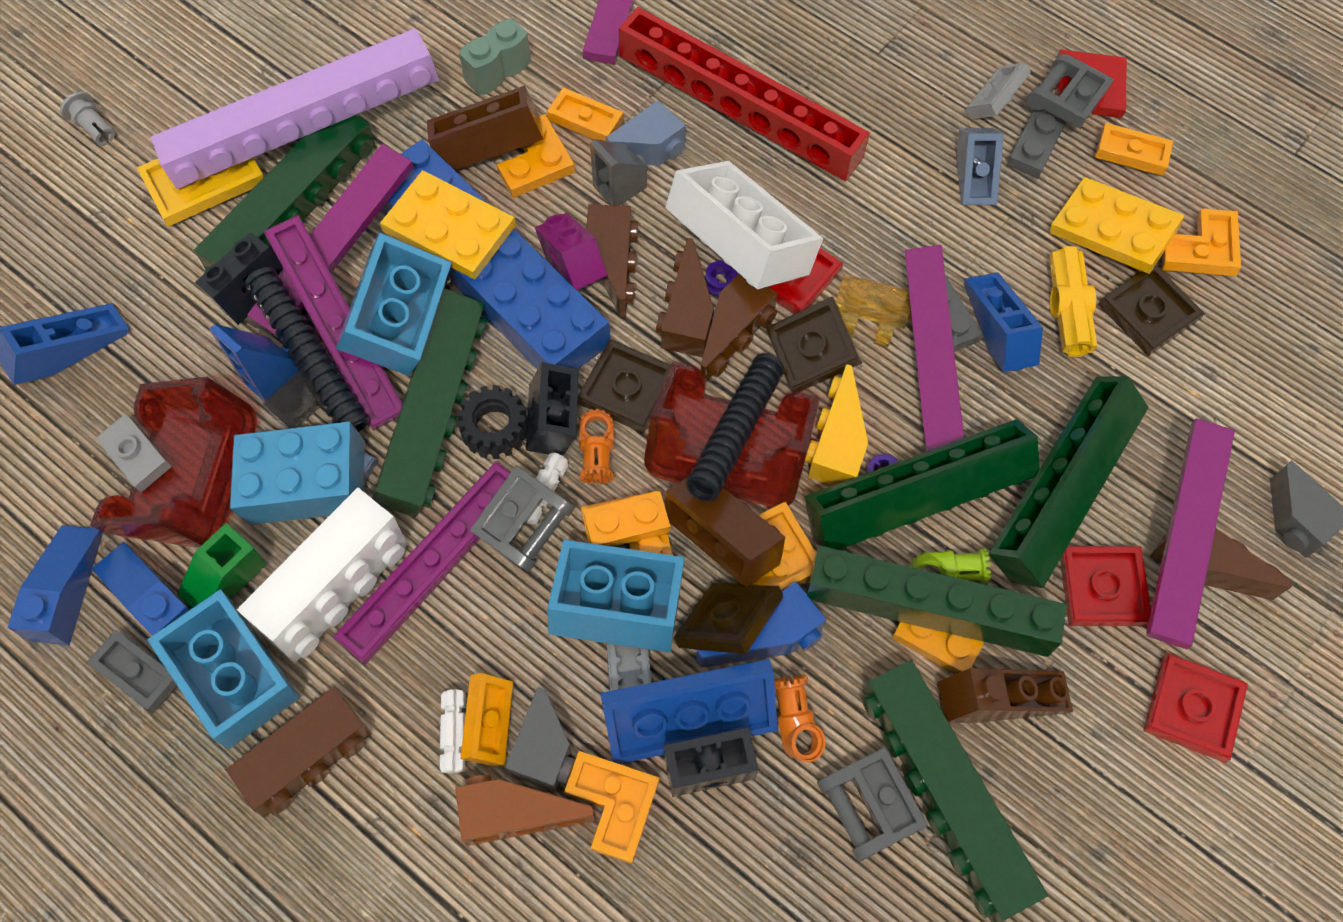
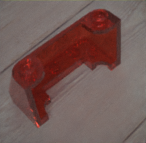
(195, 432)
(770, 461)

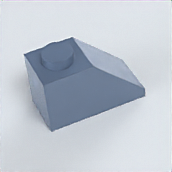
(653, 134)
(979, 165)

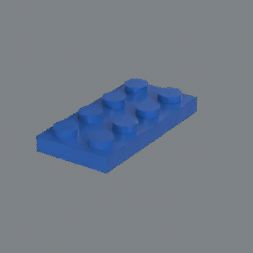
(689, 708)

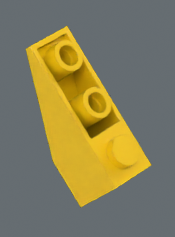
(843, 437)

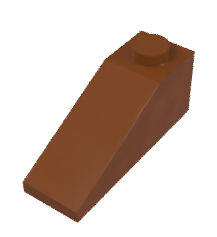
(504, 810)

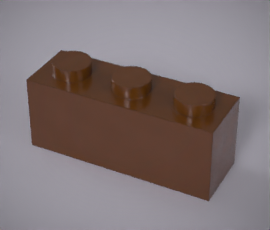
(485, 129)
(726, 532)
(298, 753)

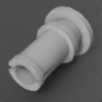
(84, 114)

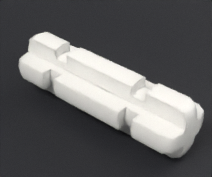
(554, 468)
(452, 731)

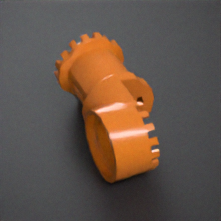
(596, 447)
(796, 717)

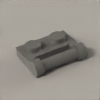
(1079, 96)
(510, 512)
(883, 795)

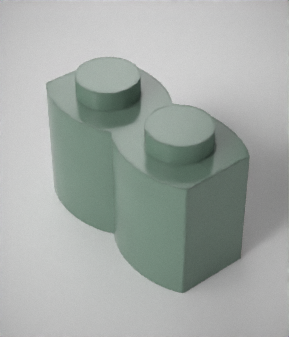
(495, 56)

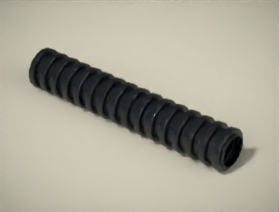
(305, 348)
(734, 428)

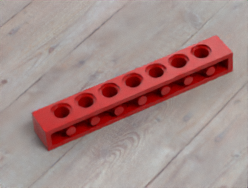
(743, 93)

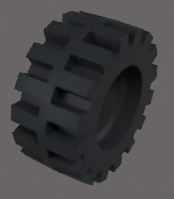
(487, 402)

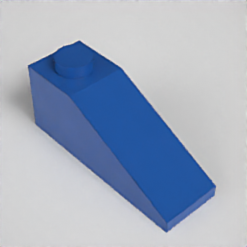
(1005, 322)
(55, 342)
(256, 360)
(56, 587)
(139, 589)
(791, 626)

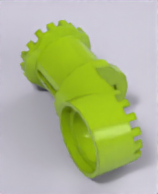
(962, 566)

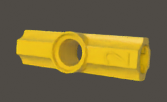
(1072, 302)

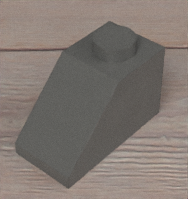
(617, 171)
(1303, 510)
(541, 748)

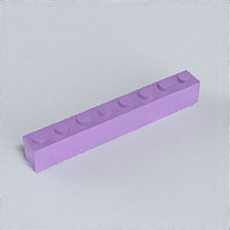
(294, 108)

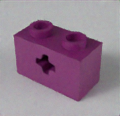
(571, 250)

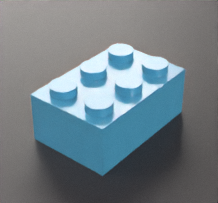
(394, 305)
(295, 472)
(615, 596)
(223, 669)

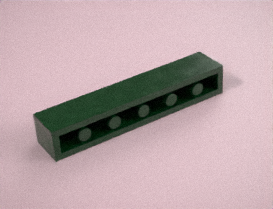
(292, 186)
(428, 406)
(1069, 481)
(923, 485)
(936, 601)
(953, 793)

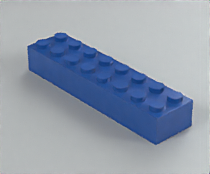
(520, 289)

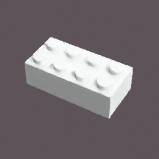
(743, 224)
(325, 576)

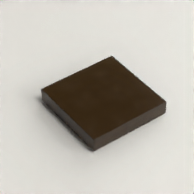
(1151, 309)
(813, 345)
(624, 385)
(728, 618)

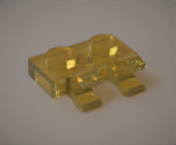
(873, 302)

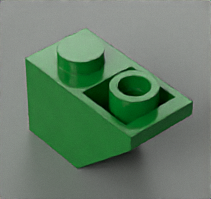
(220, 563)

